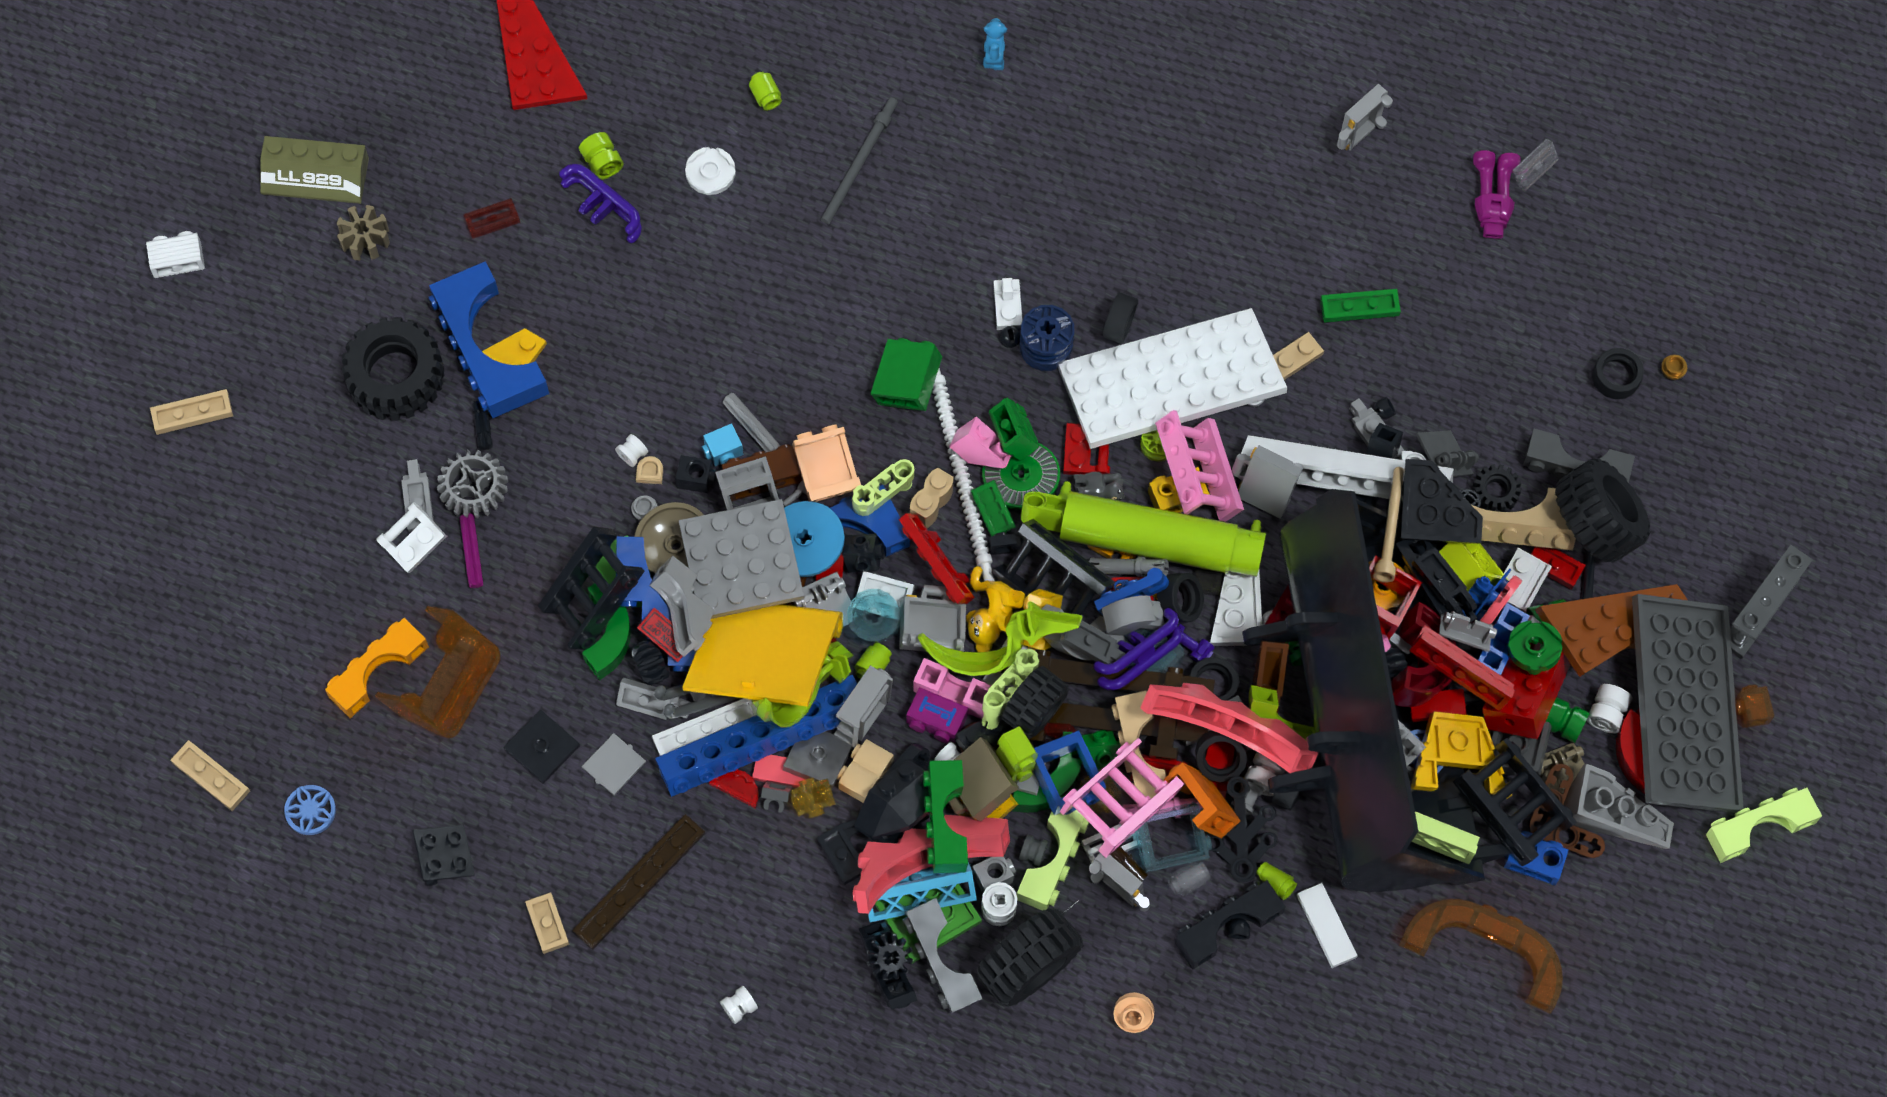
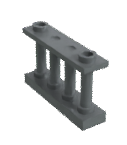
(1767, 600)

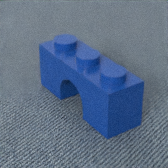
(1504, 623)

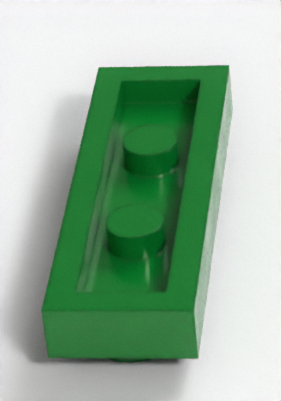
(1360, 305)

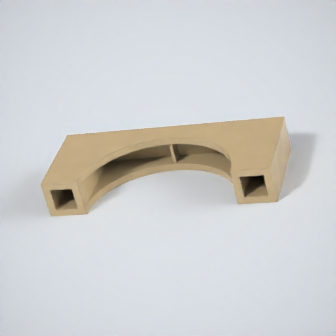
(1532, 527)

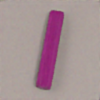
(471, 551)

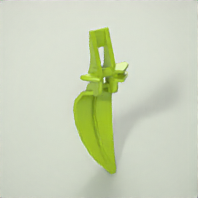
(1023, 625)
(787, 714)

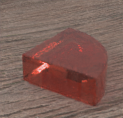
(1056, 729)

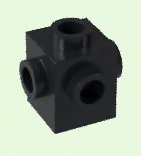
(862, 552)

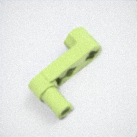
(903, 475)
(994, 699)

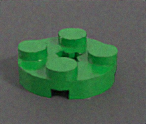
(1528, 659)

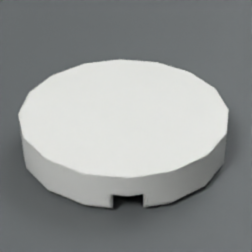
(703, 171)

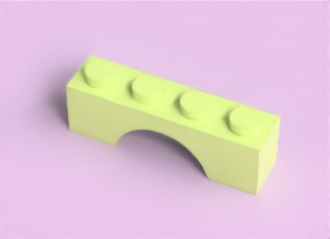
(1792, 811)
(1040, 884)

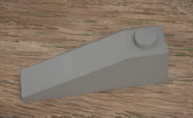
(1611, 809)

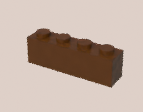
(782, 467)

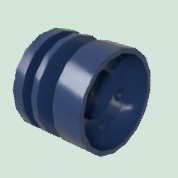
(1042, 349)

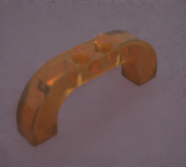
(1502, 930)

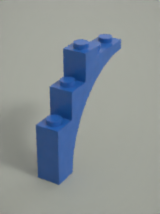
(632, 553)

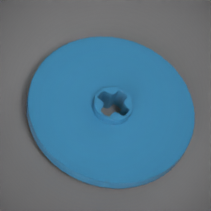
(823, 530)

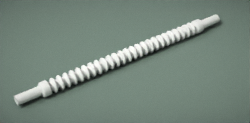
(983, 558)

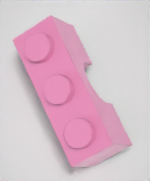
(938, 680)

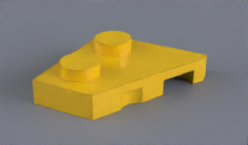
(517, 349)

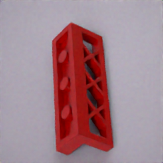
(1462, 668)

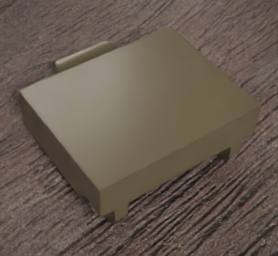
(984, 780)

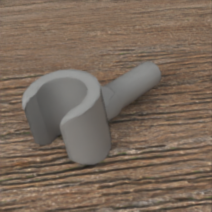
(801, 489)

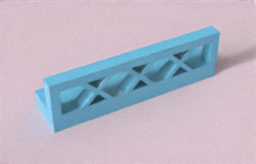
(923, 882)

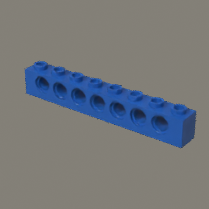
(749, 742)

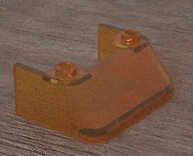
(456, 682)

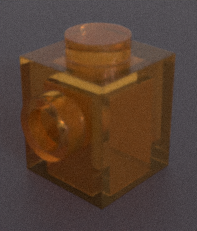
(1754, 706)

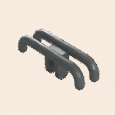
(701, 701)

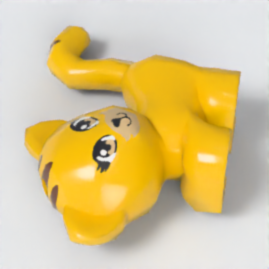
(985, 623)

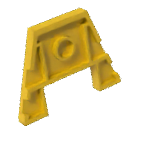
(1455, 742)

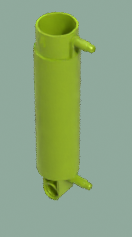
(1147, 531)

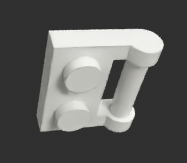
(417, 543)

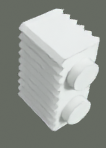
(175, 254)

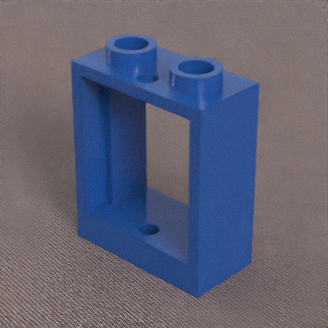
(1056, 749)

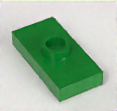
(993, 508)

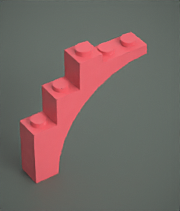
(1233, 719)
(890, 863)

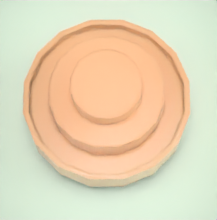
(1134, 1012)

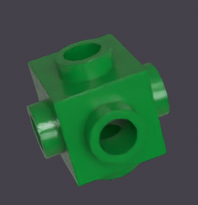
(1102, 747)

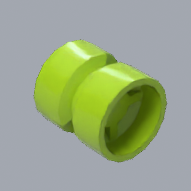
(599, 153)

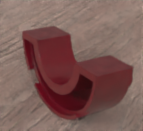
(1420, 684)

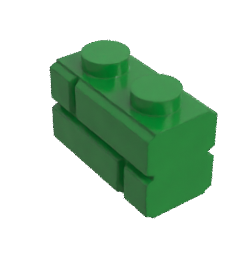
(1013, 429)

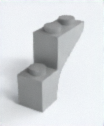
(688, 612)

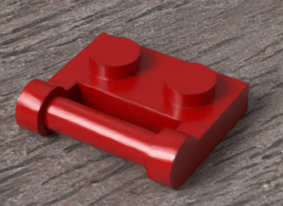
(1078, 453)

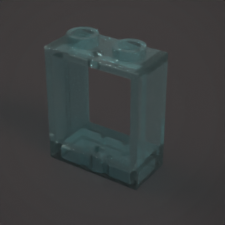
(1145, 847)

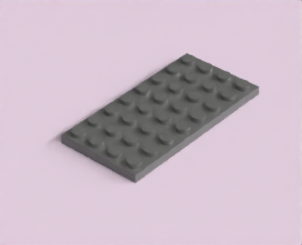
(1687, 704)

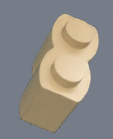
(934, 495)
(865, 770)

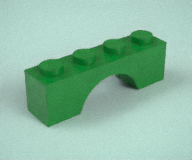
(948, 848)

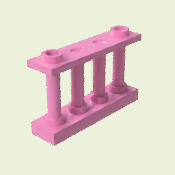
(1213, 461)
(1129, 821)

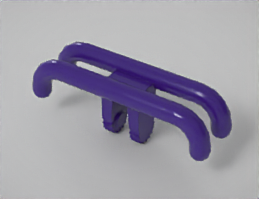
(602, 192)
(1141, 654)

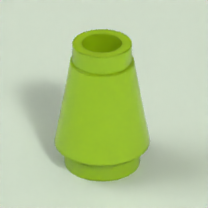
(1279, 880)

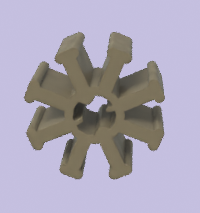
(351, 237)

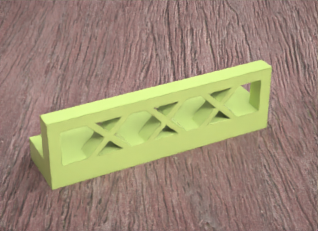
(1445, 839)

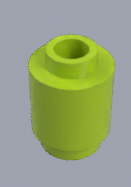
(765, 90)
(874, 656)

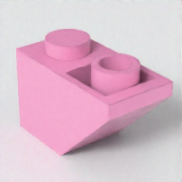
(979, 445)

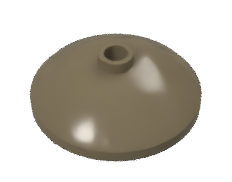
(662, 531)

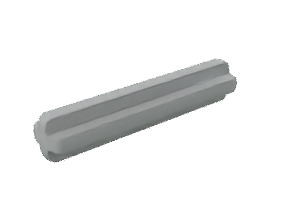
(750, 423)

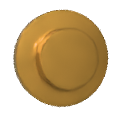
(1674, 367)

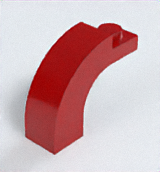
(1630, 750)

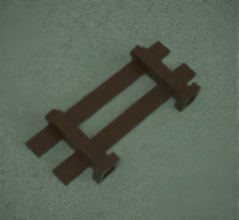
(1163, 727)

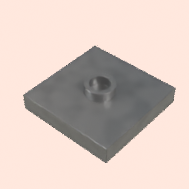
(818, 758)

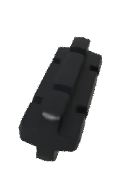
(482, 427)

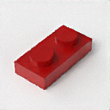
(1564, 568)

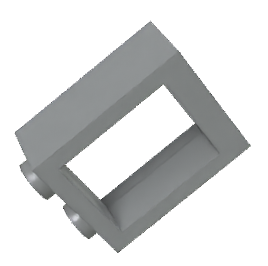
(746, 477)

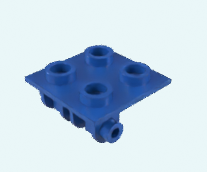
(1485, 593)

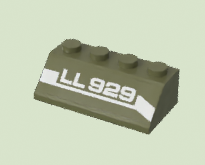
(313, 169)

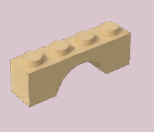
(1132, 722)

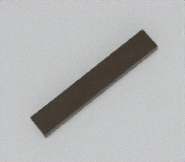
(638, 882)

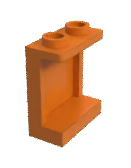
(1217, 814)

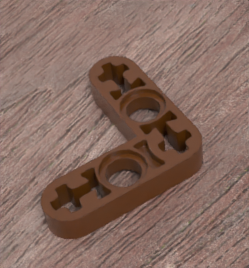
(1554, 835)

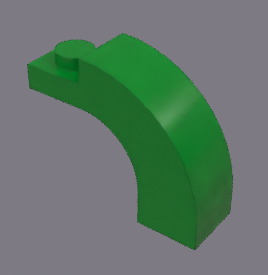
(614, 644)
(1064, 779)

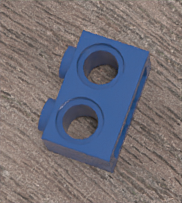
(1538, 868)

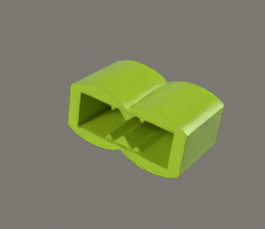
(1017, 754)

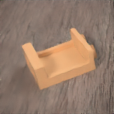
(825, 463)

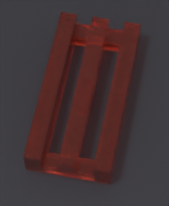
(492, 218)

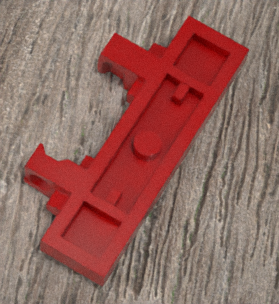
(931, 552)

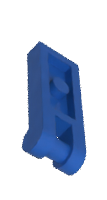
(1147, 586)

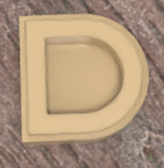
(649, 471)

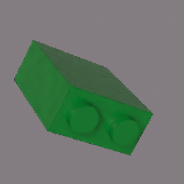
(906, 374)

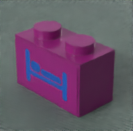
(936, 715)

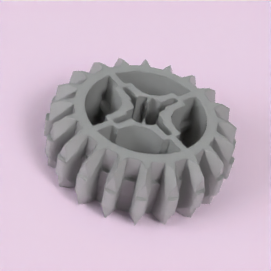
(462, 489)

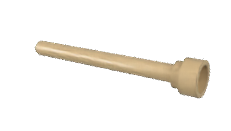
(1385, 569)

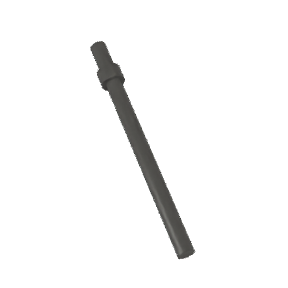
(881, 122)

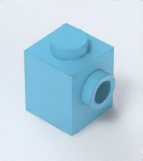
(722, 445)

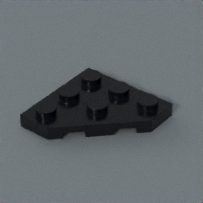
(1435, 507)

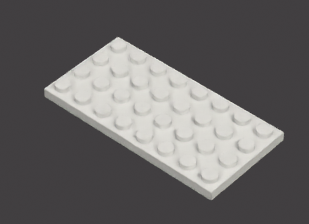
(1181, 370)

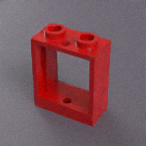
(1404, 585)

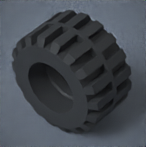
(1035, 701)

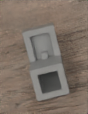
(1131, 614)

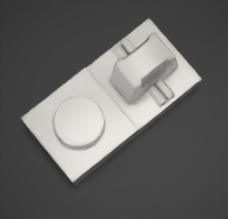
(1007, 303)

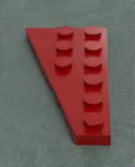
(533, 58)

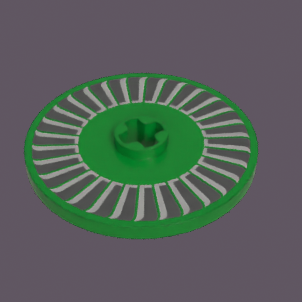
(1040, 475)

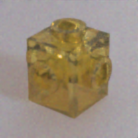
(812, 797)

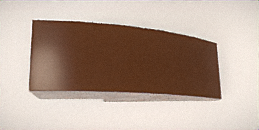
(1271, 666)

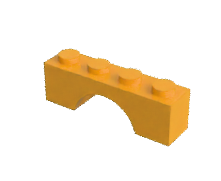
(400, 644)

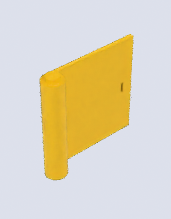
(765, 654)

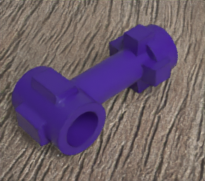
(1199, 650)

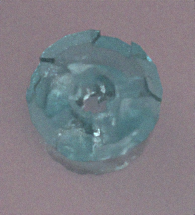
(862, 607)

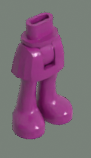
(1494, 209)

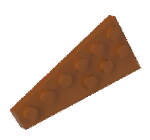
(1598, 626)

